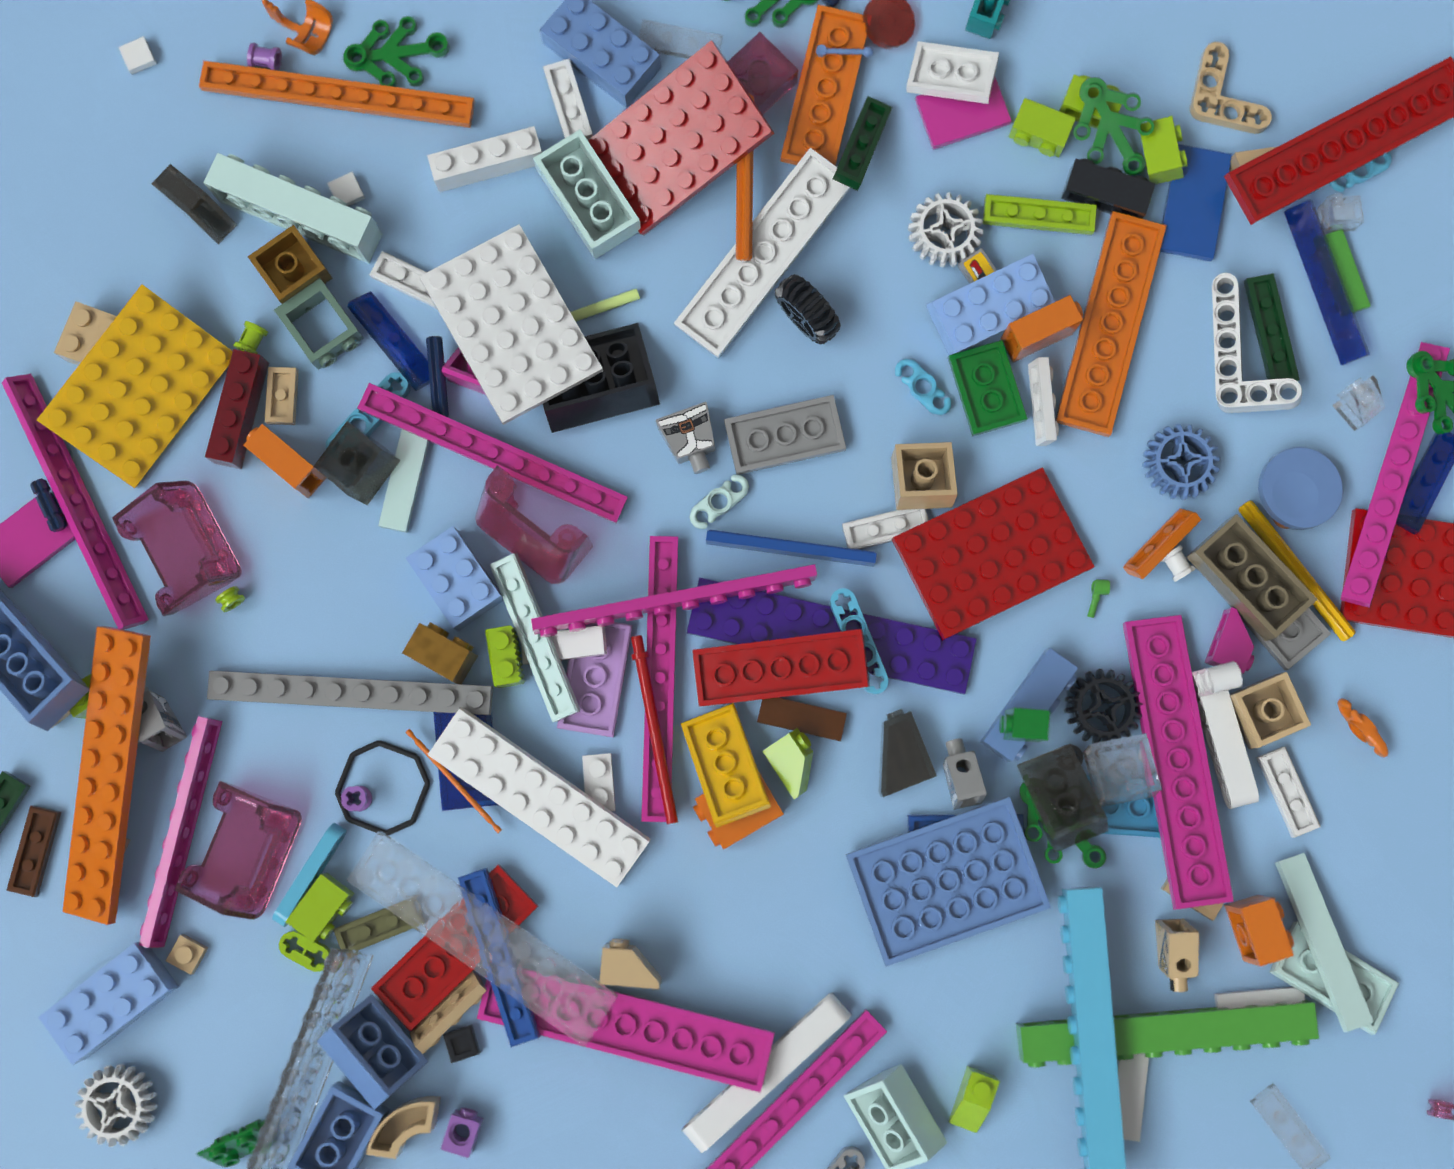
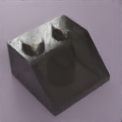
(356, 463)

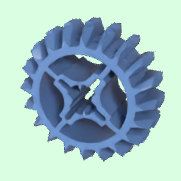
(1181, 474)

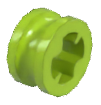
(230, 599)

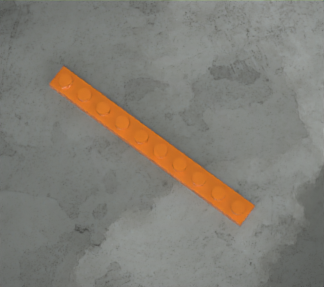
(337, 94)

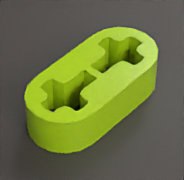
(303, 957)

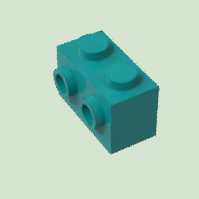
(986, 17)

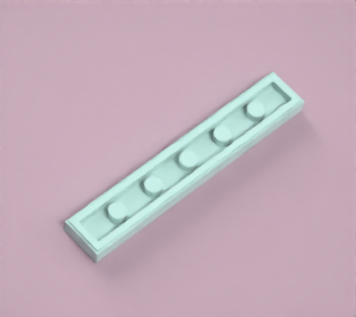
(539, 650)
(1324, 943)

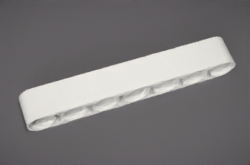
(784, 1057)

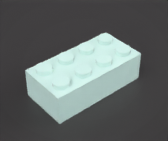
(587, 194)

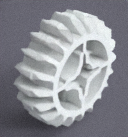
(924, 237)
(93, 1098)

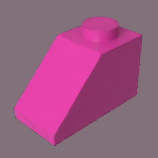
(1231, 642)

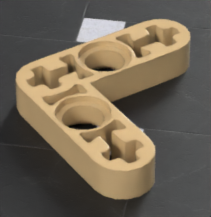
(1212, 96)

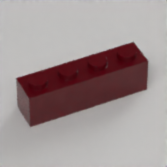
(237, 408)

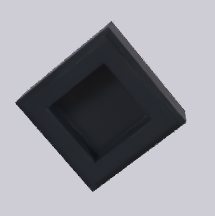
(461, 1043)

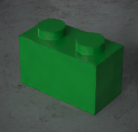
(1025, 725)

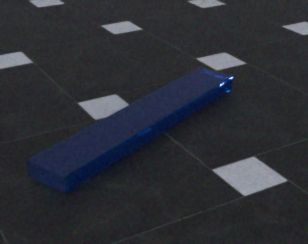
(1326, 282)

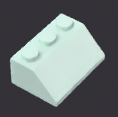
(895, 1119)

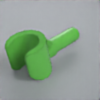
(1098, 588)

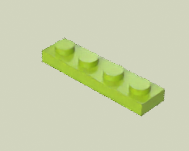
(1039, 214)

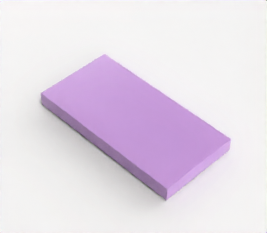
(599, 684)

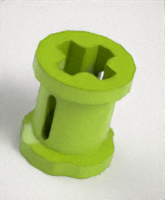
(250, 337)

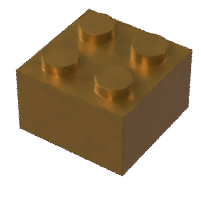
(288, 264)
(435, 651)

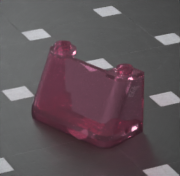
(180, 542)
(549, 556)
(243, 854)

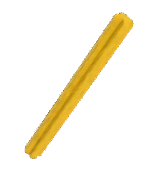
(1279, 547)

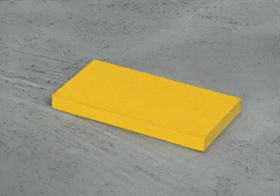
(725, 765)

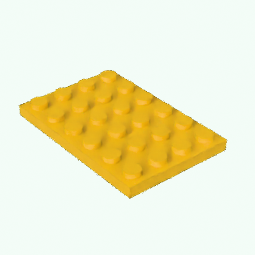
(136, 386)

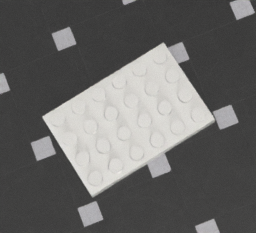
(511, 324)

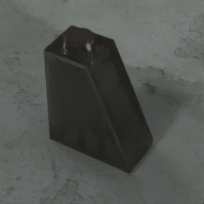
(194, 203)
(902, 754)

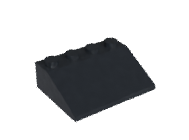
(618, 390)

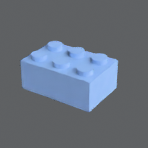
(455, 578)

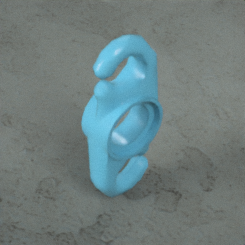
(1373, 169)
(925, 399)

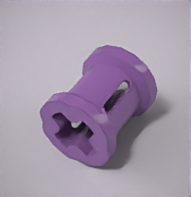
(264, 57)
(348, 799)

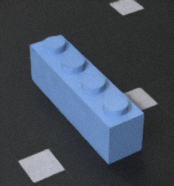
(1037, 691)

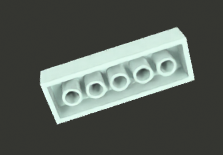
(287, 204)

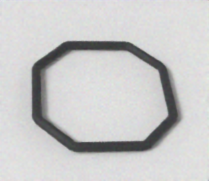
(421, 798)

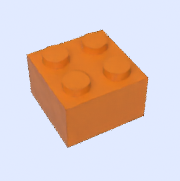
(1260, 930)

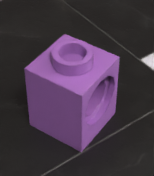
(459, 1145)

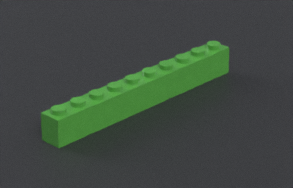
(1178, 1032)

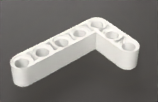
(1233, 356)
(1224, 734)

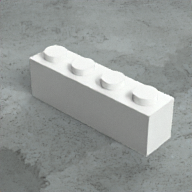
(484, 159)

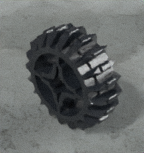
(807, 309)
(1097, 695)

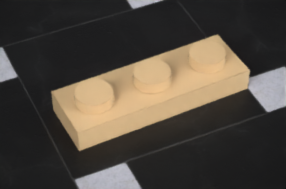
(448, 1012)

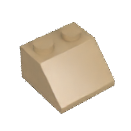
(627, 966)

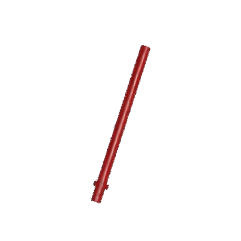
(640, 658)

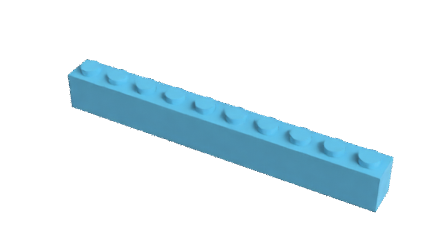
(1092, 1028)

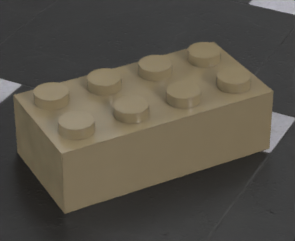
(1251, 578)

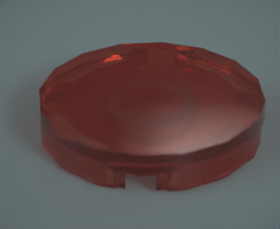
(889, 22)

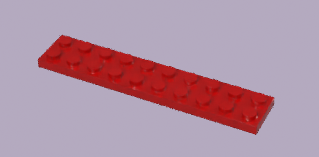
(1344, 142)

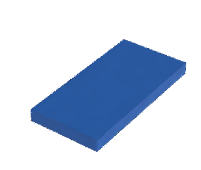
(1196, 204)

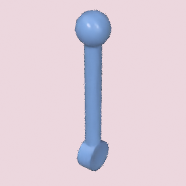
(822, 50)

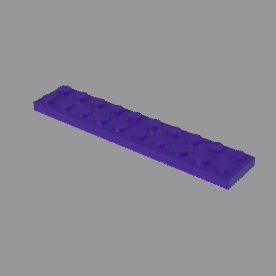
(906, 650)

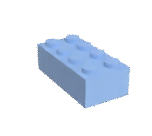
(989, 304)
(108, 1002)

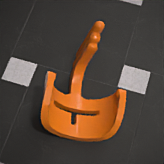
(313, 12)

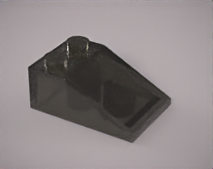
(1063, 798)

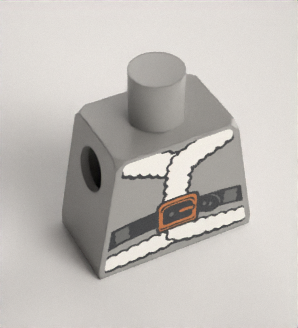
(689, 436)
(158, 723)
(964, 788)

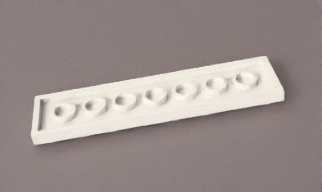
(777, 240)
(539, 796)

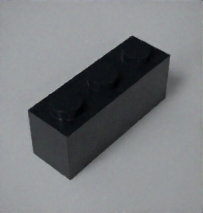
(1108, 189)

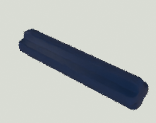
(437, 379)

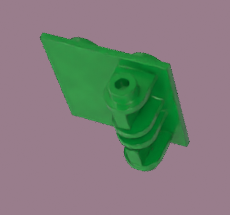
(231, 1147)

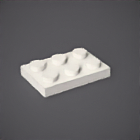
(952, 72)

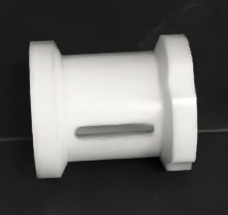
(1178, 563)

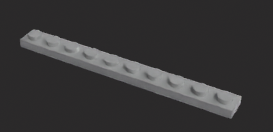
(349, 692)

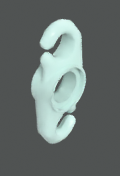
(732, 497)

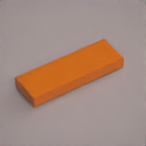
(1161, 543)

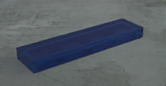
(391, 339)
(1426, 482)

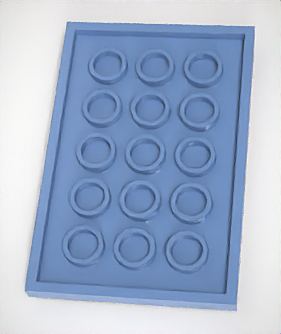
(948, 881)

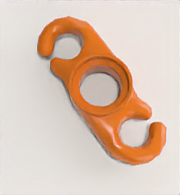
(1363, 727)

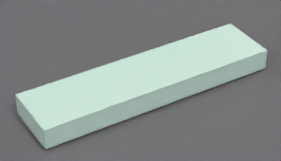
(404, 482)

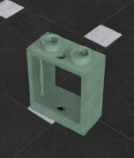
(304, 302)

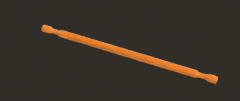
(460, 788)

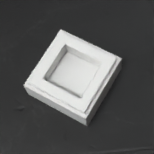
(137, 55)
(346, 189)

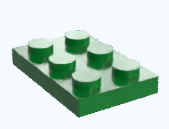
(987, 388)

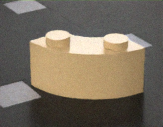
(404, 1122)

